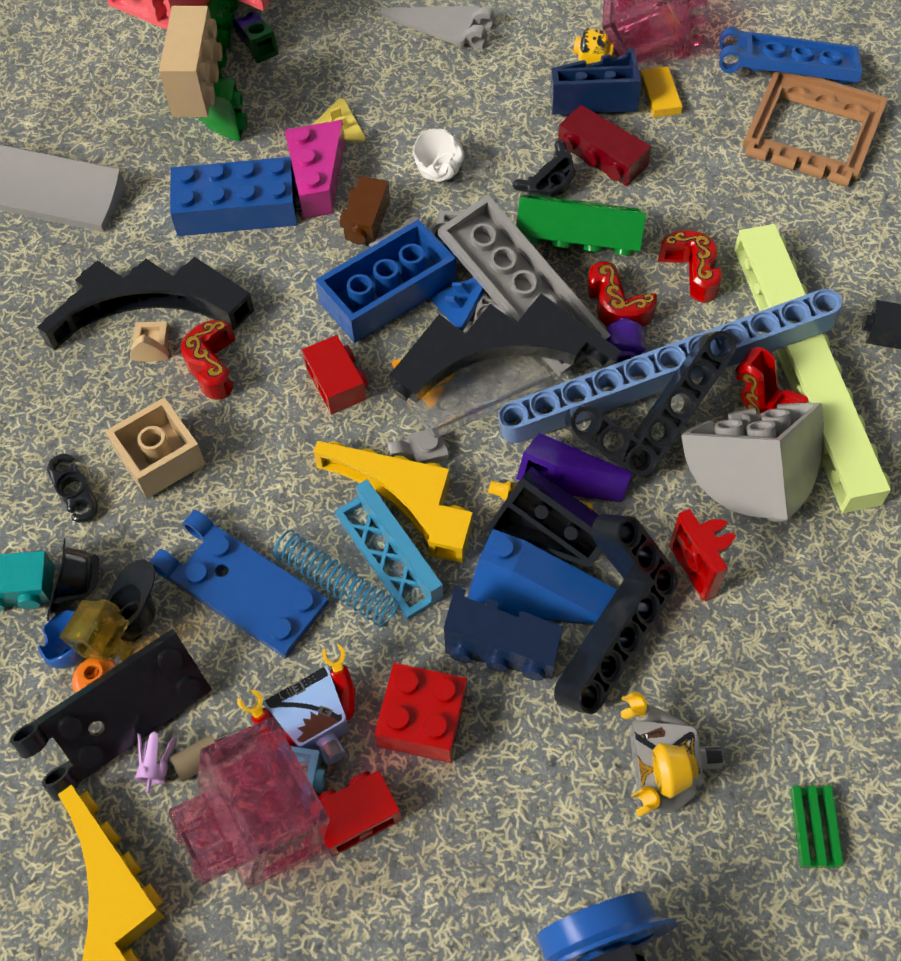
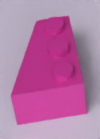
(316, 165)

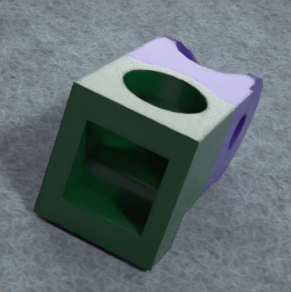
(256, 36)

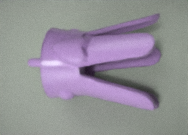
(148, 769)

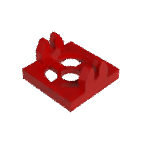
(705, 548)

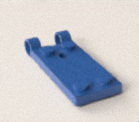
(791, 56)
(254, 592)

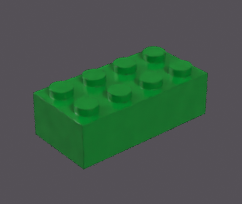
(581, 223)

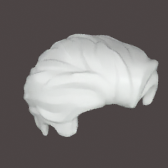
(438, 154)

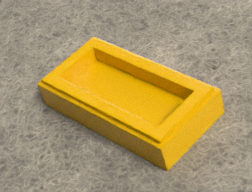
(660, 92)

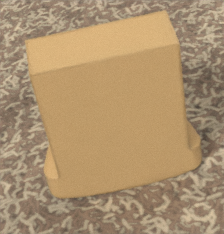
(150, 341)

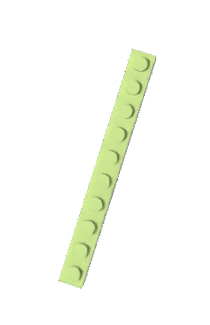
(812, 372)

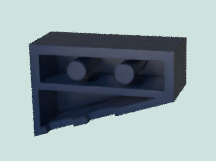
(599, 86)
(500, 638)

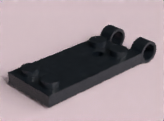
(126, 699)

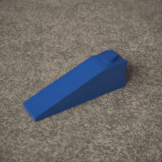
(536, 582)

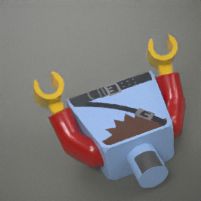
(313, 709)

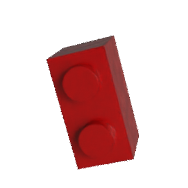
(335, 374)
(358, 811)

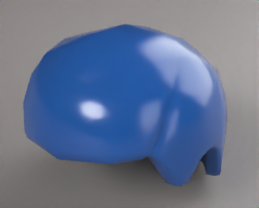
(56, 651)

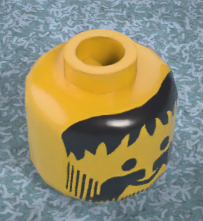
(593, 45)

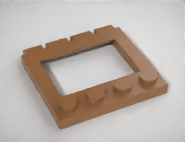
(824, 96)

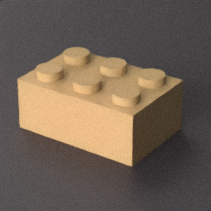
(190, 61)

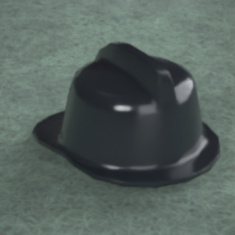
(75, 578)
(133, 597)

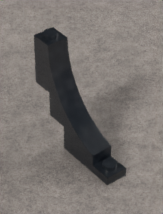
(541, 332)

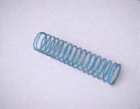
(346, 580)

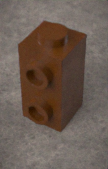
(365, 210)

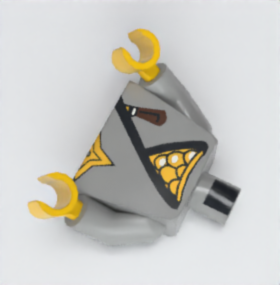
(658, 727)

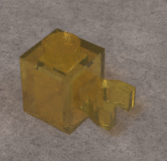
(97, 631)

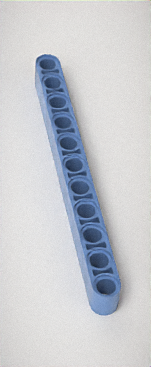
(652, 365)

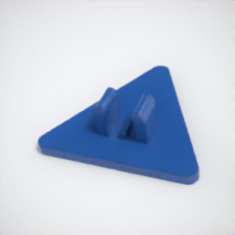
(459, 301)

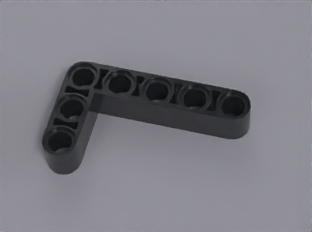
(661, 411)
(625, 620)

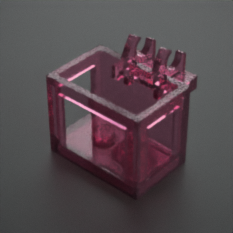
(652, 26)
(249, 807)

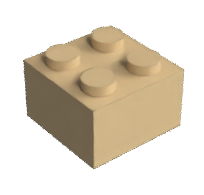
(155, 447)

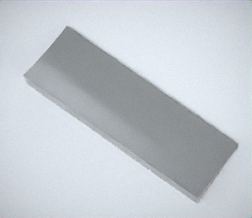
(58, 188)
(511, 267)

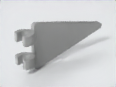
(448, 23)

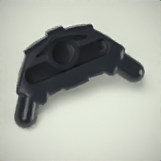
(553, 177)

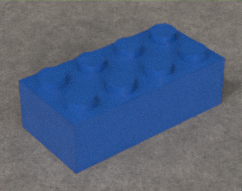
(233, 196)
(386, 280)

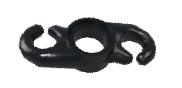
(82, 496)

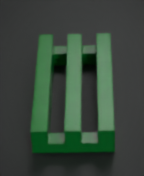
(831, 825)

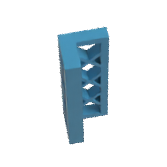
(398, 540)

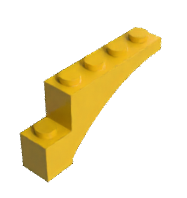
(412, 488)
(118, 901)

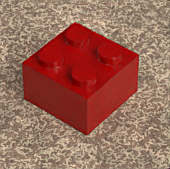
(421, 712)

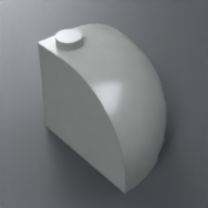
(760, 460)

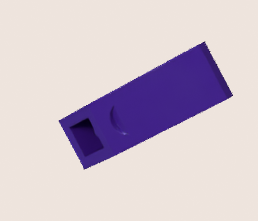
(575, 470)

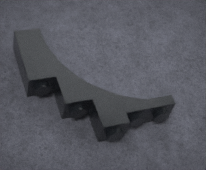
(147, 286)

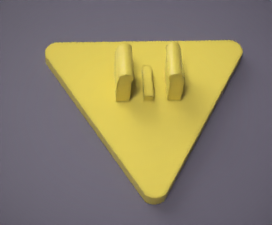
(341, 111)

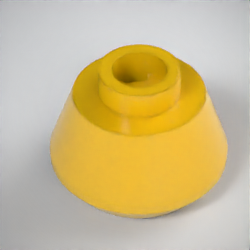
(673, 769)

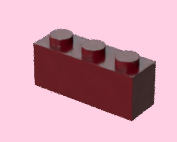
(604, 145)

